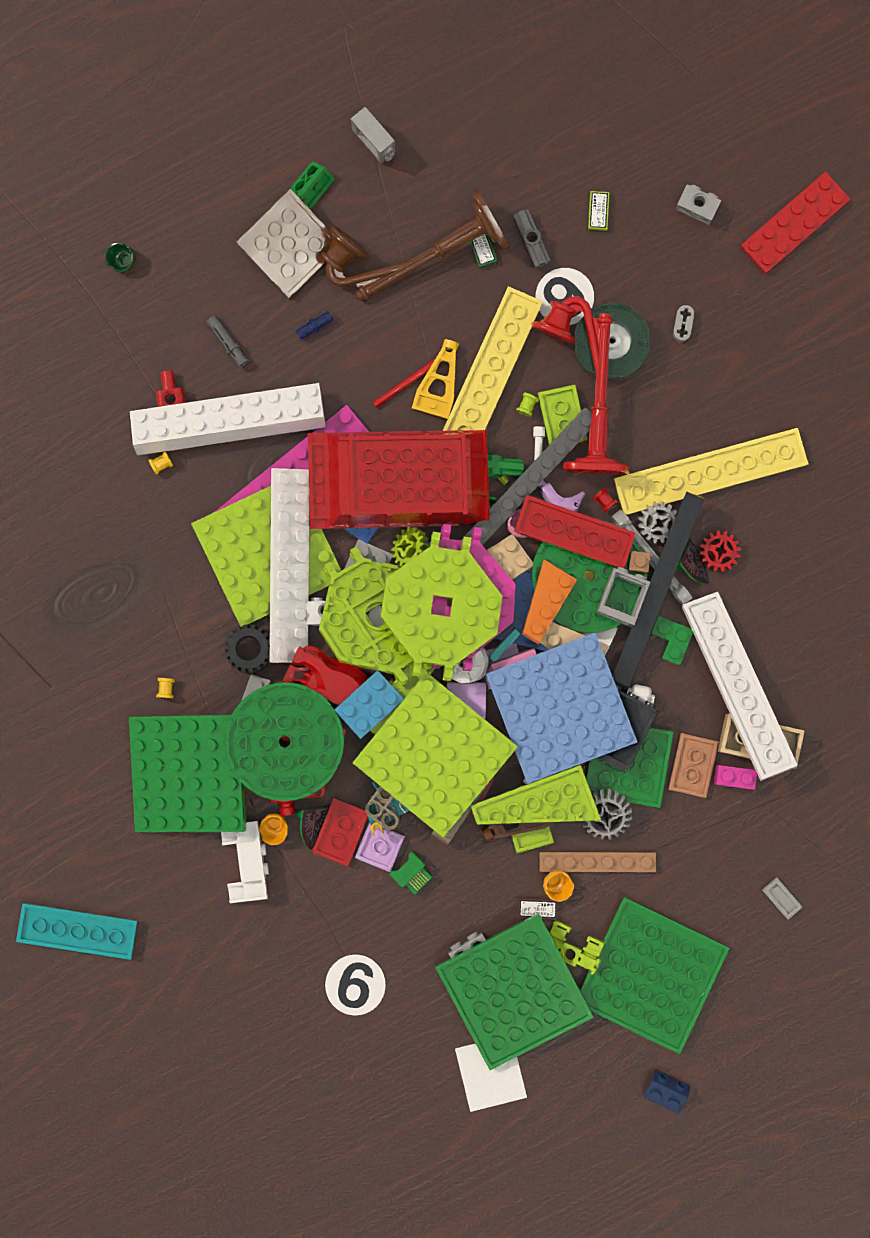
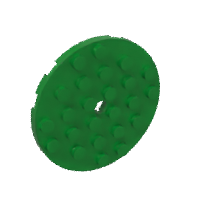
(580, 606)
(255, 747)

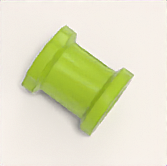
(527, 404)

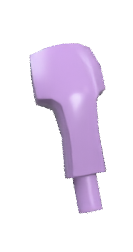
(549, 494)

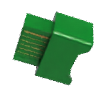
(412, 874)

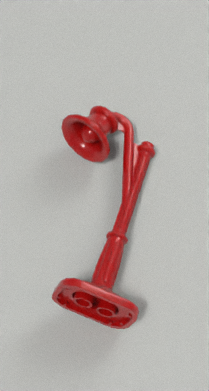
(598, 329)

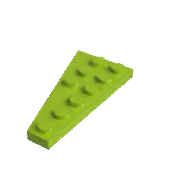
(547, 800)

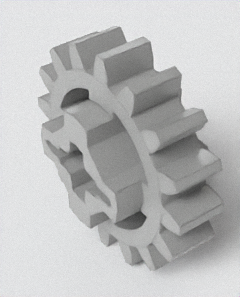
(652, 526)

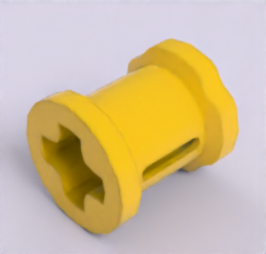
(160, 463)
(165, 688)

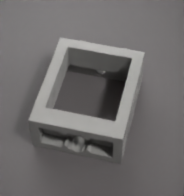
(373, 135)
(616, 615)

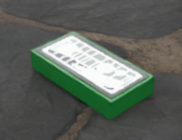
(483, 251)

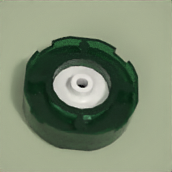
(629, 337)

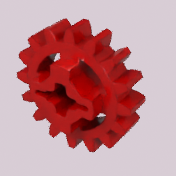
(716, 563)

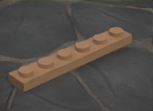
(597, 861)

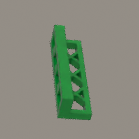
(313, 184)

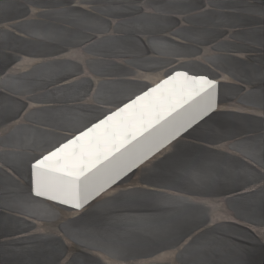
(227, 419)

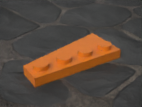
(549, 595)

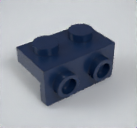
(667, 1091)

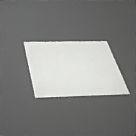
(485, 1086)

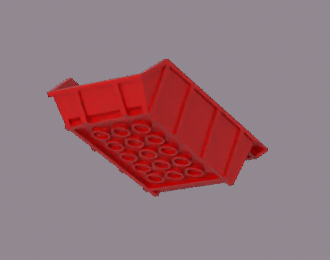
(398, 479)

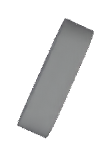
(688, 323)

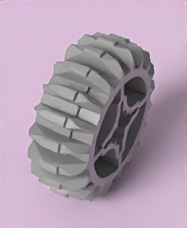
(613, 813)

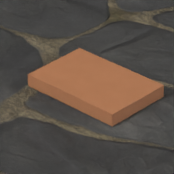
(693, 765)

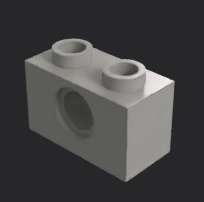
(687, 206)

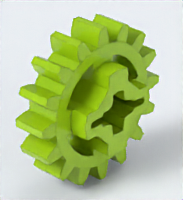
(409, 545)

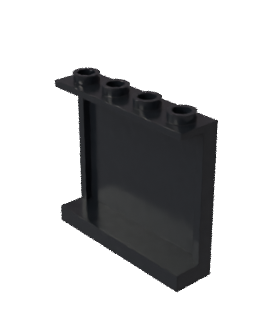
(641, 719)

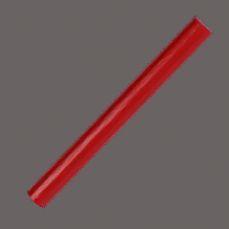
(402, 385)

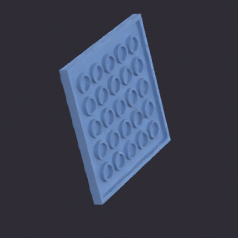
(561, 708)

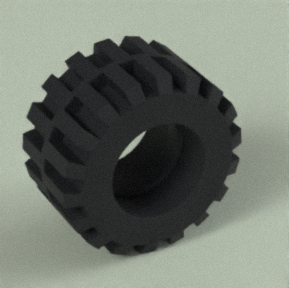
(234, 641)

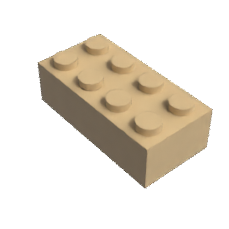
(732, 744)

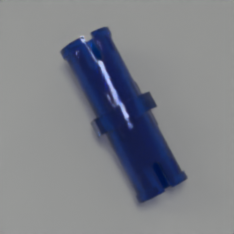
(314, 325)

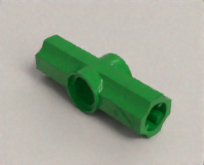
(504, 467)

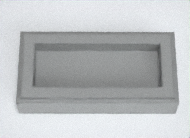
(782, 898)

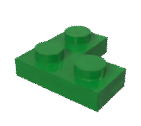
(677, 637)

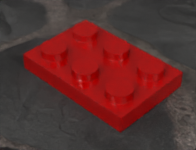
(340, 832)

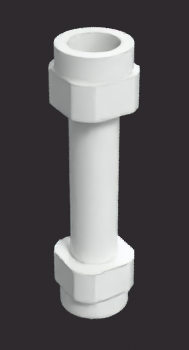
(538, 434)

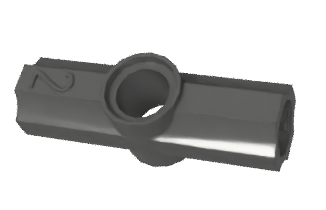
(526, 228)

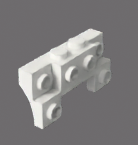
(251, 864)

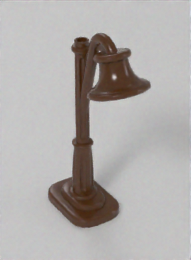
(345, 249)

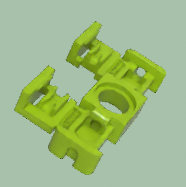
(587, 958)

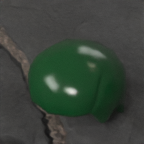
(120, 257)

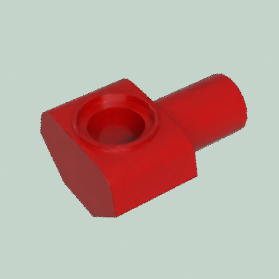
(169, 389)

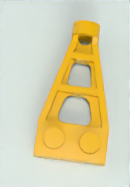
(431, 403)

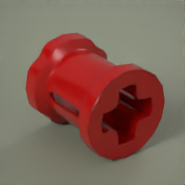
(605, 499)

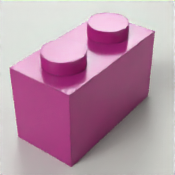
(735, 777)

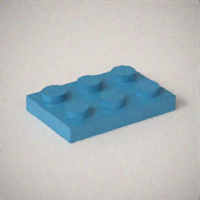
(369, 704)

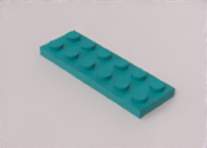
(77, 931)

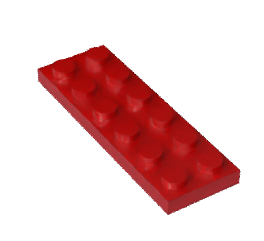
(795, 223)
(574, 532)

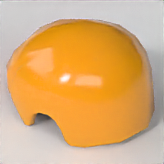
(273, 829)
(558, 885)

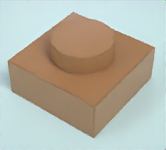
(639, 562)

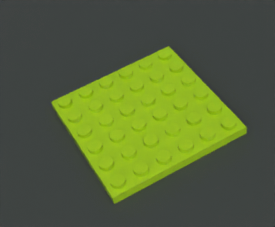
(240, 554)
(435, 754)

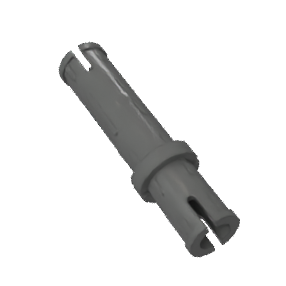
(231, 347)

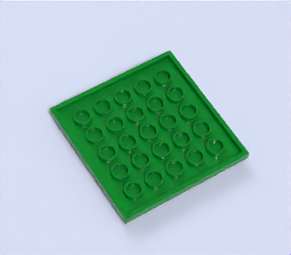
(184, 775)
(653, 975)
(514, 991)

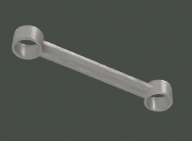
(677, 589)

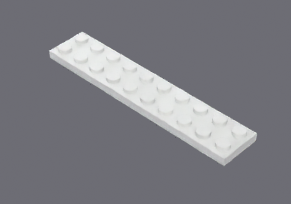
(289, 562)
(739, 686)

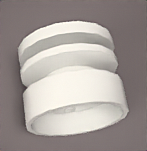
(480, 668)

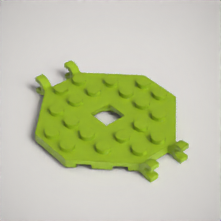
(348, 627)
(436, 637)

